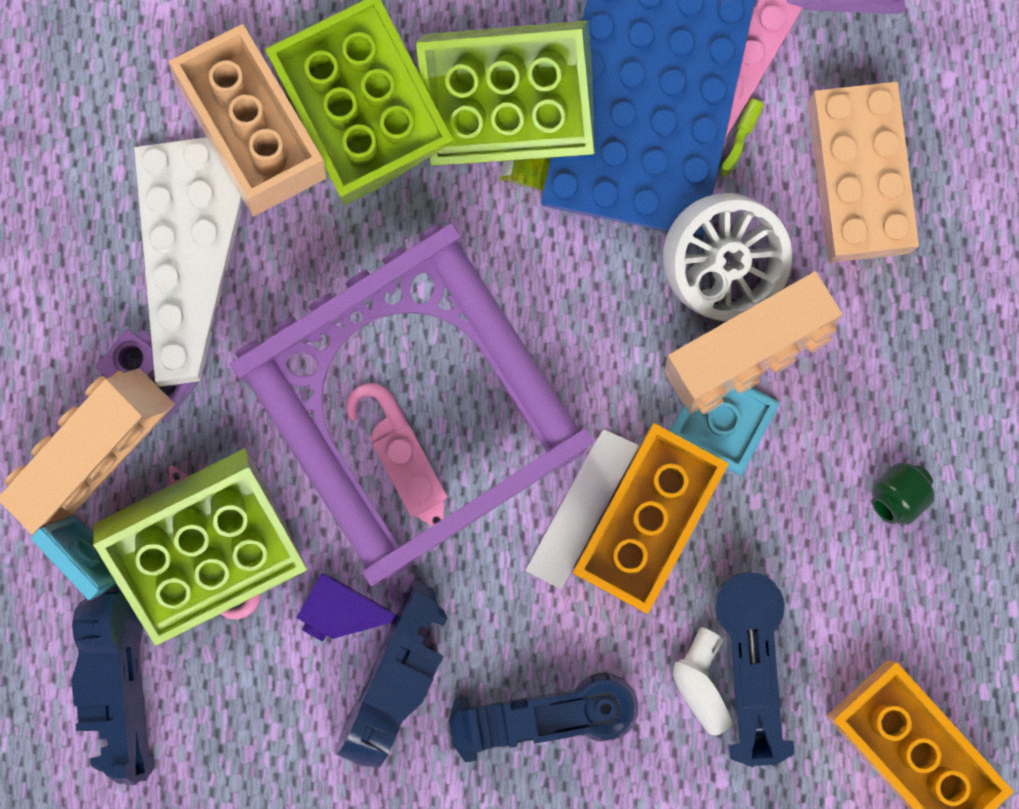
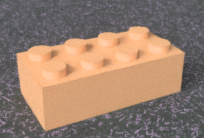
(248, 120)
(863, 172)
(752, 344)
(84, 449)

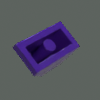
(340, 610)

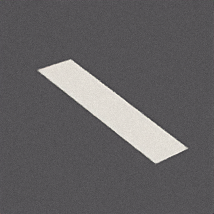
(582, 508)

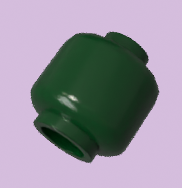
(903, 493)

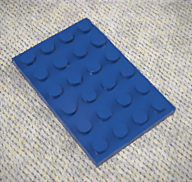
(660, 109)

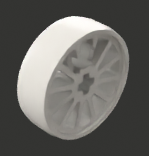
(712, 260)

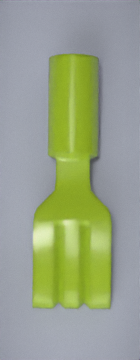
(745, 126)

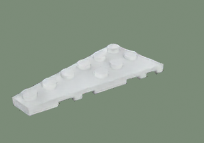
(187, 239)

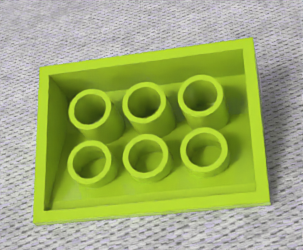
(511, 91)
(359, 98)
(198, 547)

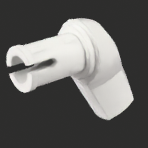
(696, 686)

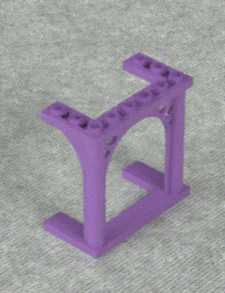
(268, 374)

